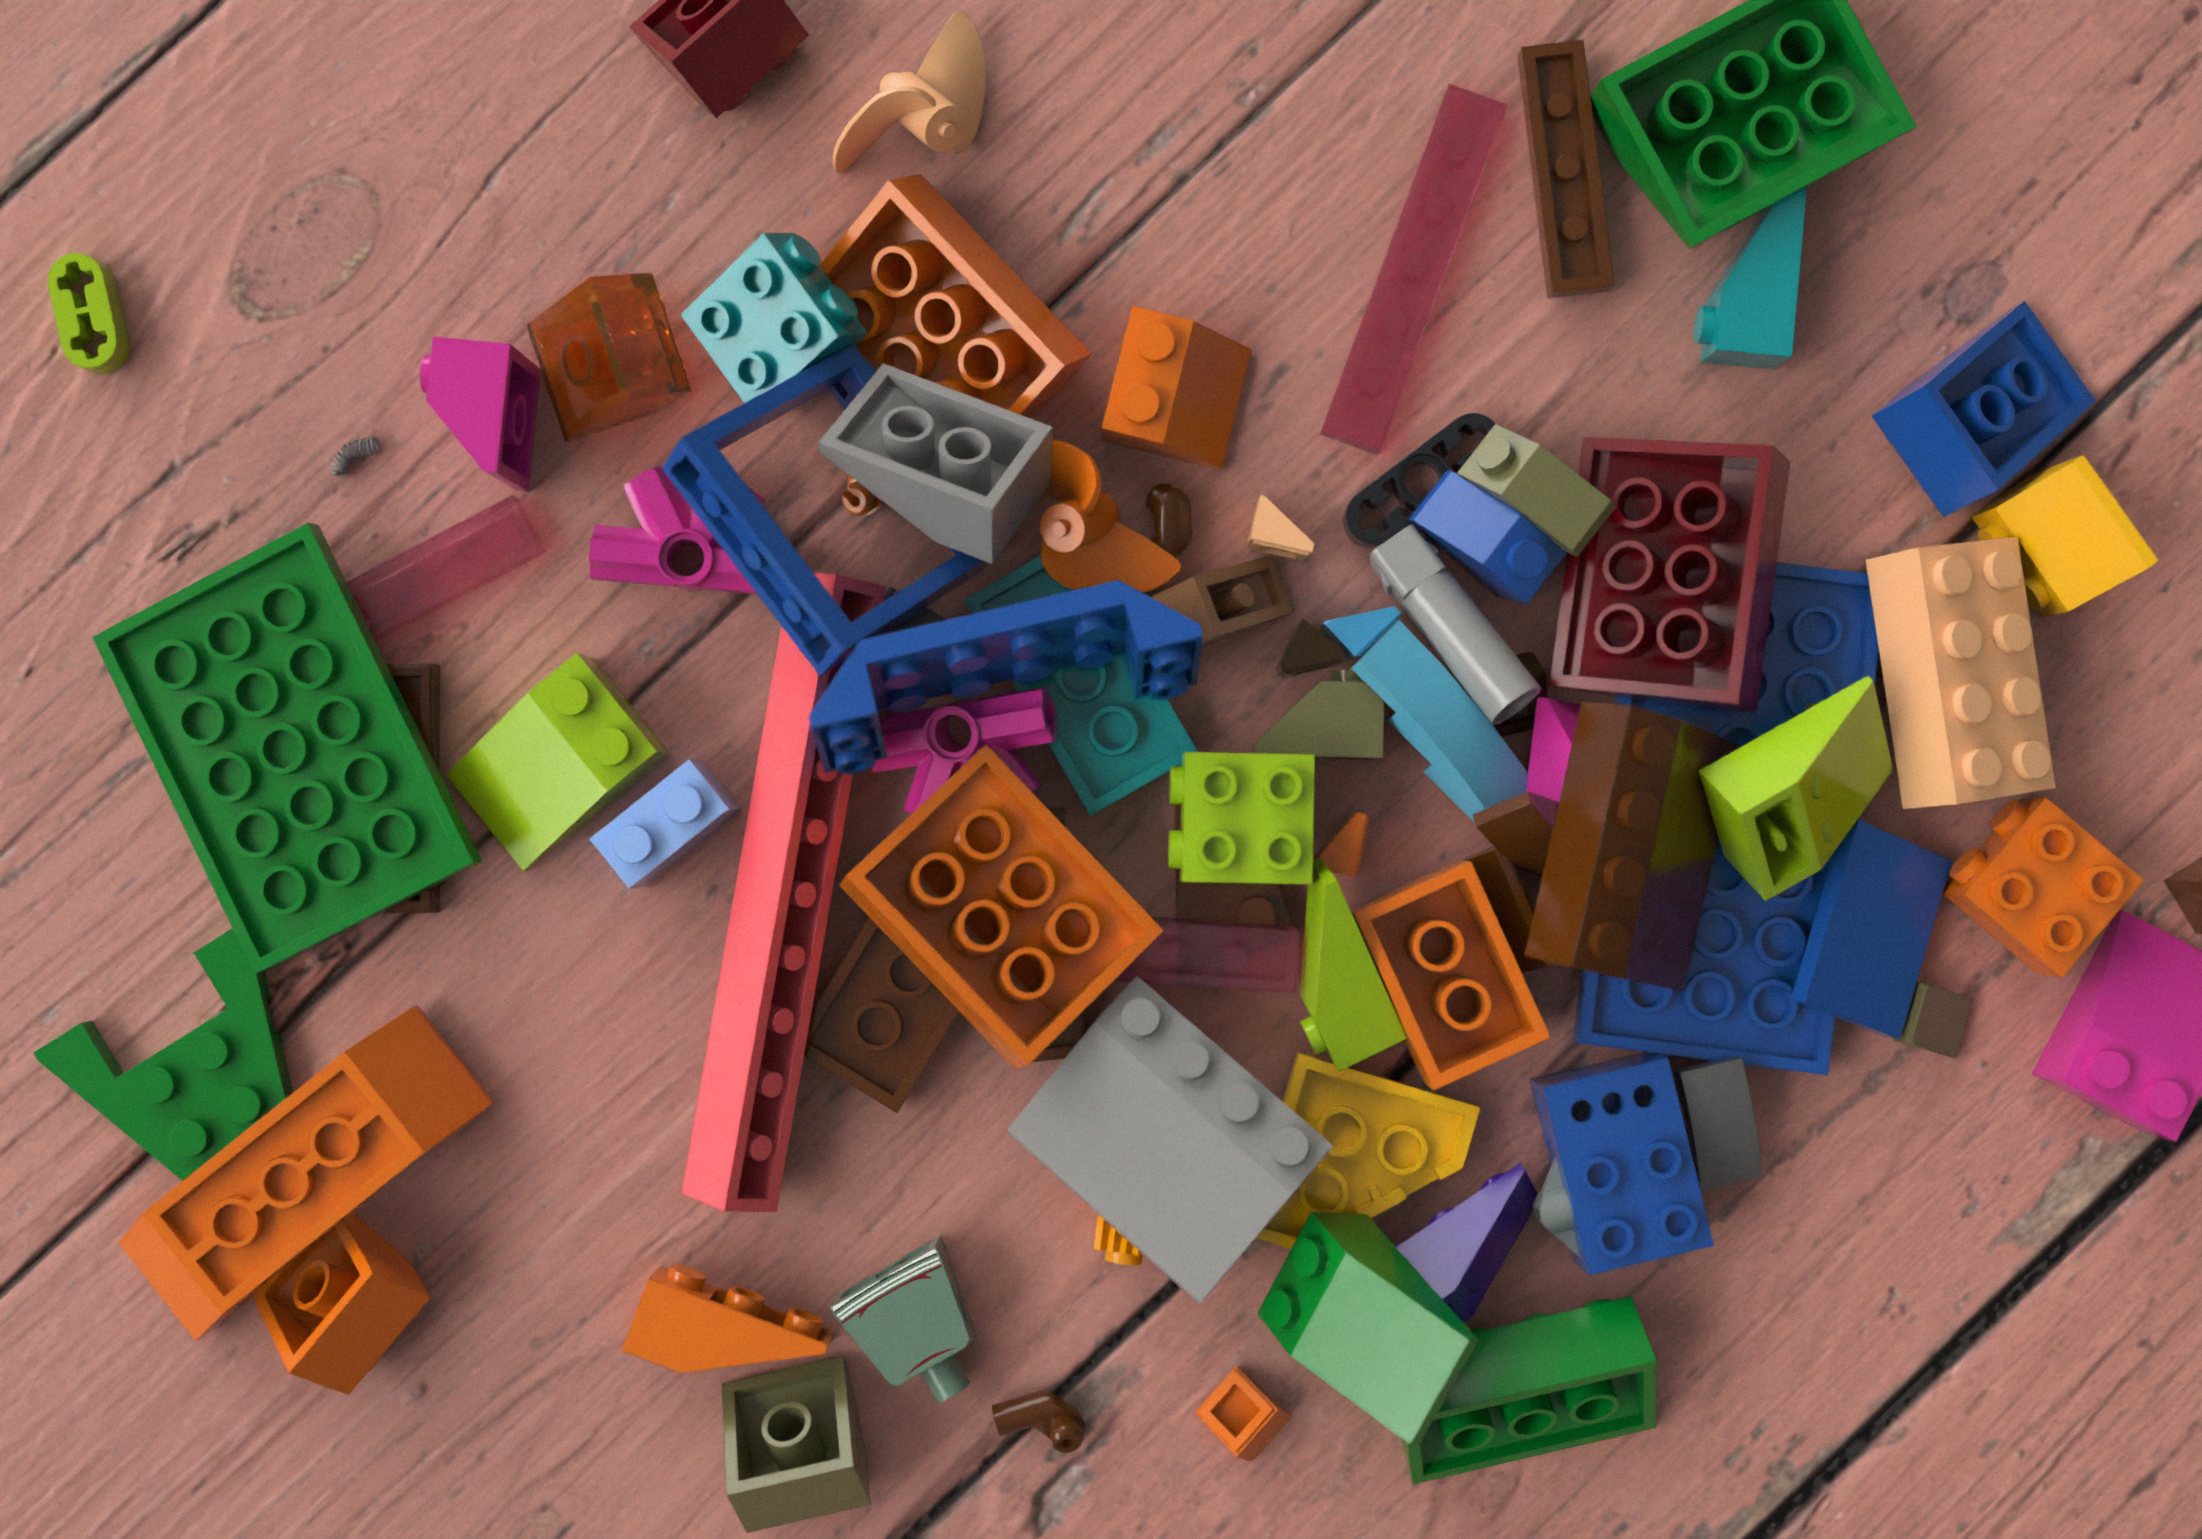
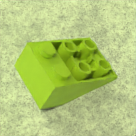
(1799, 789)

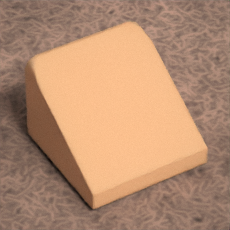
(1276, 534)

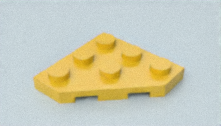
(1383, 1140)

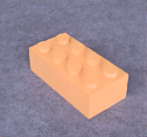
(1960, 673)

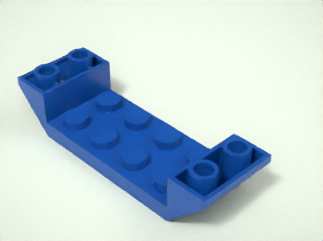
(998, 646)

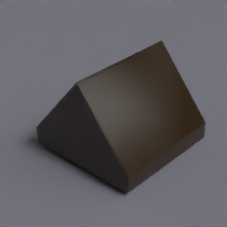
(1308, 652)

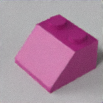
(487, 401)

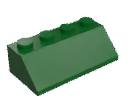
(1543, 1390)

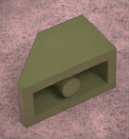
(1538, 488)
(1331, 722)

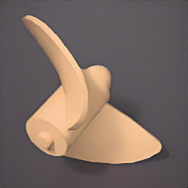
(936, 104)

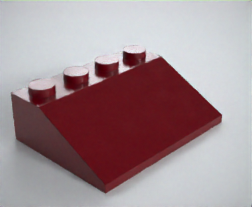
(1677, 576)

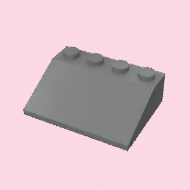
(1168, 1139)

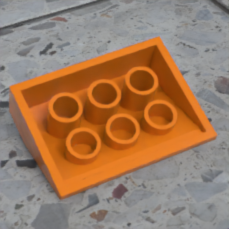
(948, 303)
(1001, 908)

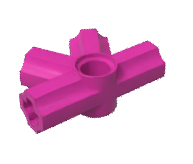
(649, 552)
(996, 721)

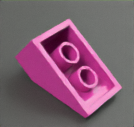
(2133, 1030)

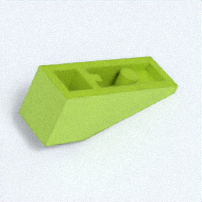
(1340, 982)

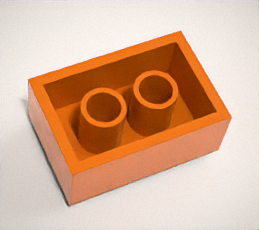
(1449, 974)

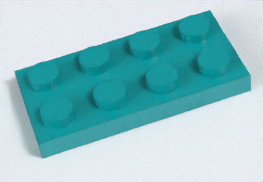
(1104, 734)

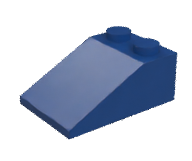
(1984, 410)

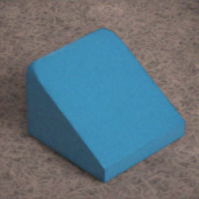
(1359, 631)

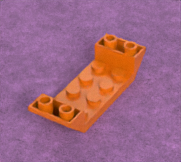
(303, 1169)

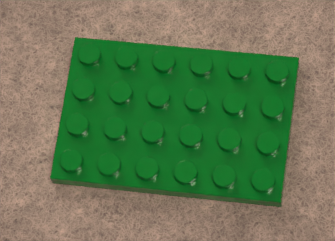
(286, 748)

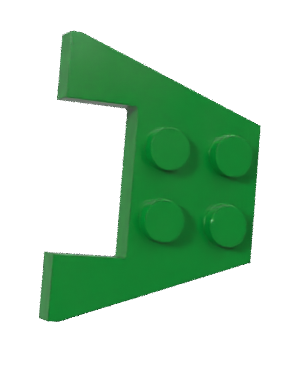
(196, 1090)

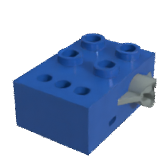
(1619, 1164)

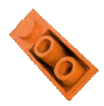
(704, 1328)

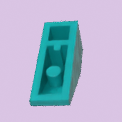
(1755, 301)

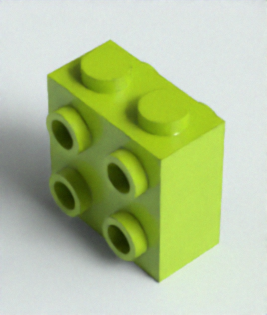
(1243, 818)

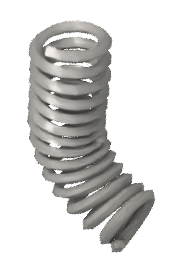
(362, 448)

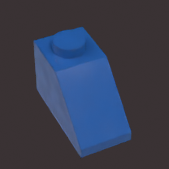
(1487, 538)

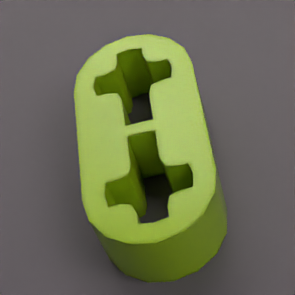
(74, 315)

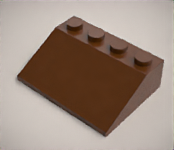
(1629, 848)

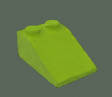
(556, 760)

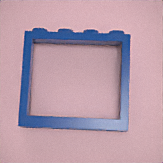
(761, 547)

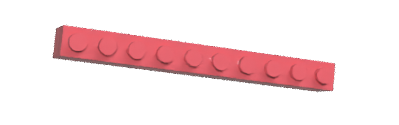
(773, 940)

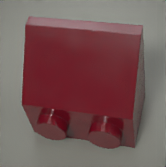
(720, 45)

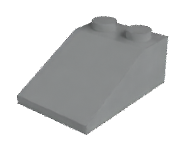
(943, 459)

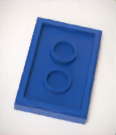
(1871, 930)

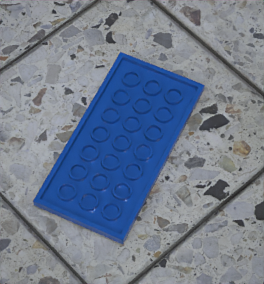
(1747, 946)

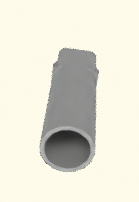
(1453, 625)

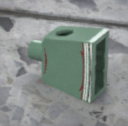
(911, 1320)

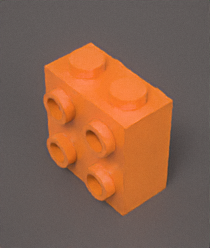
(2041, 885)

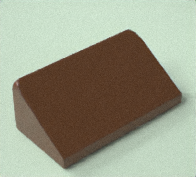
(1508, 902)

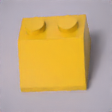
(2068, 535)

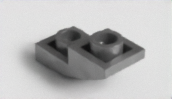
(1720, 1122)

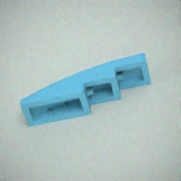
(1442, 723)

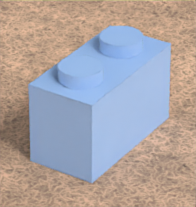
(665, 824)

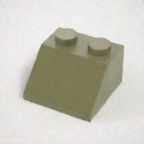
(793, 1445)

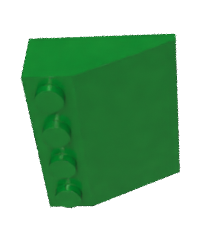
(1748, 111)

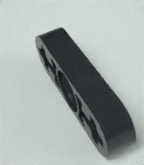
(1375, 495)

